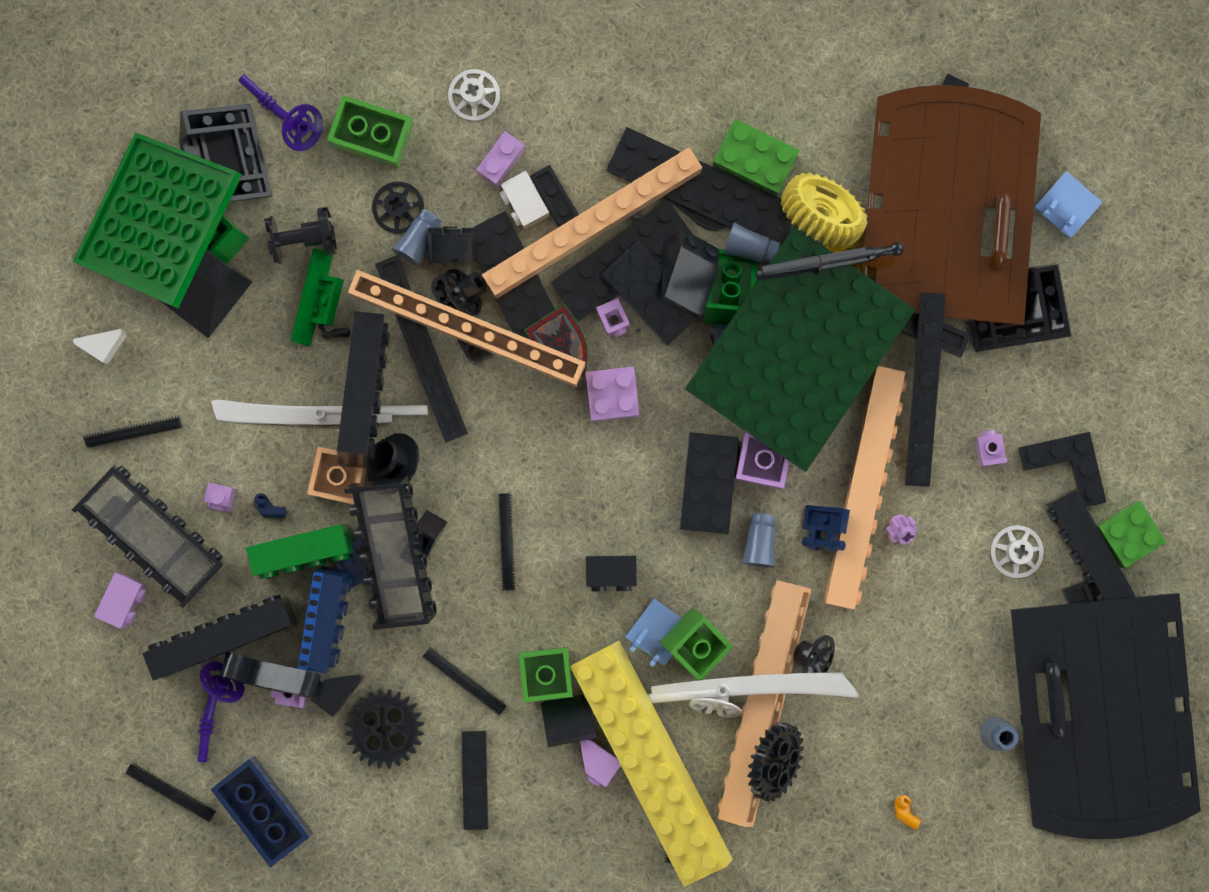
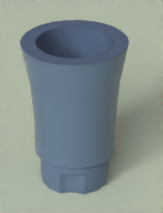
(414, 242)
(750, 245)
(760, 541)
(991, 731)

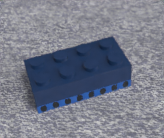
(324, 619)
(262, 811)

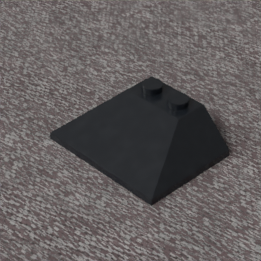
(228, 139)
(211, 294)
(1044, 314)

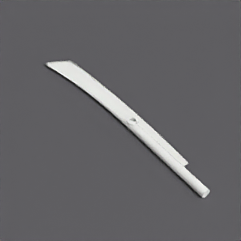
(299, 415)
(798, 683)

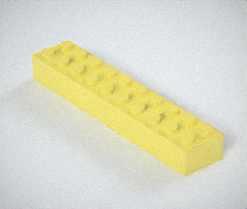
(651, 764)

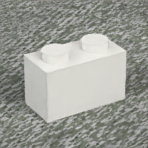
(524, 200)

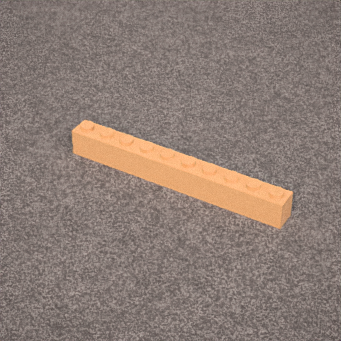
(592, 223)
(466, 328)
(865, 485)
(775, 656)

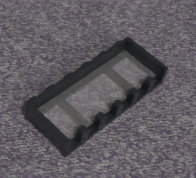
(149, 534)
(392, 552)

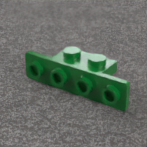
(317, 300)

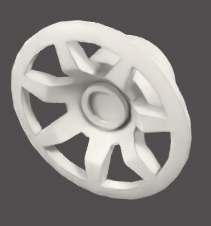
(473, 94)
(1017, 551)
(718, 703)

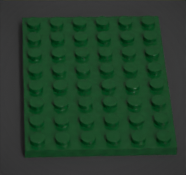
(799, 353)

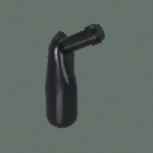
(335, 333)

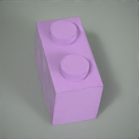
(500, 159)
(120, 600)

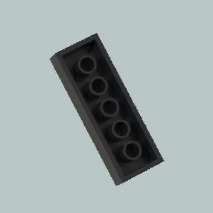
(362, 390)
(214, 640)

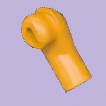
(903, 814)

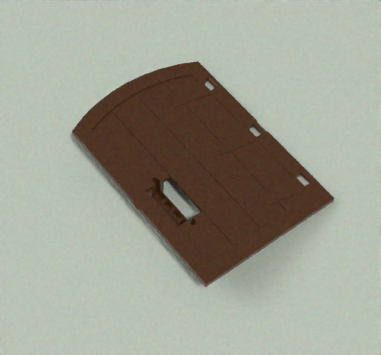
(937, 172)

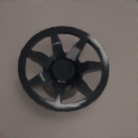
(396, 205)
(469, 289)
(812, 655)

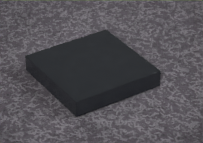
(568, 720)

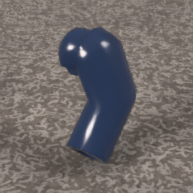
(267, 509)

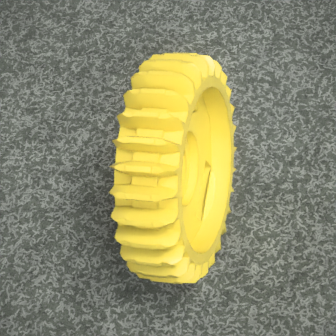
(824, 210)

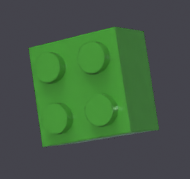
(1130, 534)
(696, 644)
(545, 674)

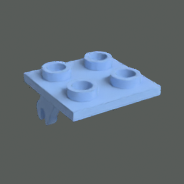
(1068, 205)
(650, 629)

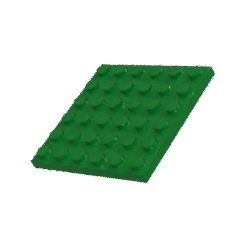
(157, 219)

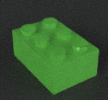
(370, 131)
(755, 157)

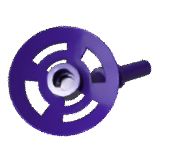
(290, 123)
(216, 687)

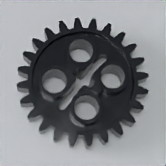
(406, 726)
(769, 777)

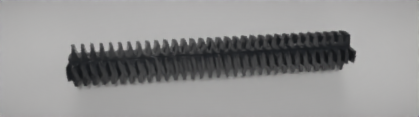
(132, 432)
(506, 541)
(464, 681)
(170, 793)

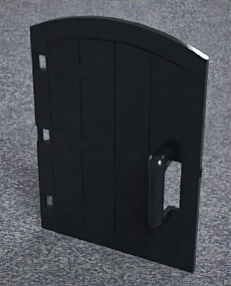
(1126, 745)

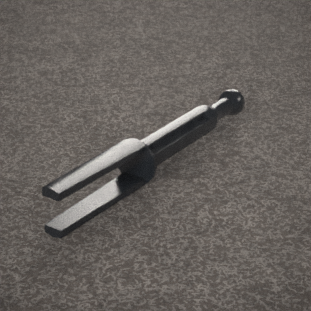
(817, 263)

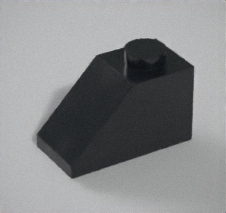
(431, 529)
(335, 691)

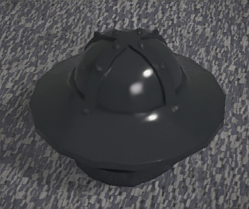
(394, 458)

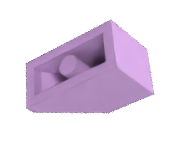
(598, 762)

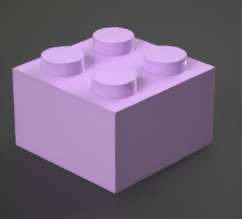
(612, 394)
(760, 464)

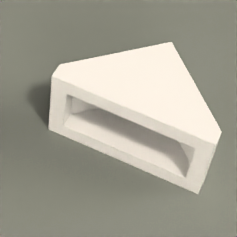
(102, 345)

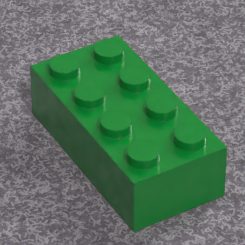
(298, 550)

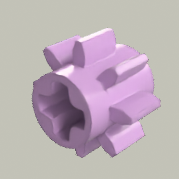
(902, 529)

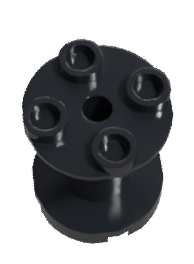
(310, 234)

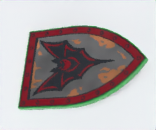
(560, 333)

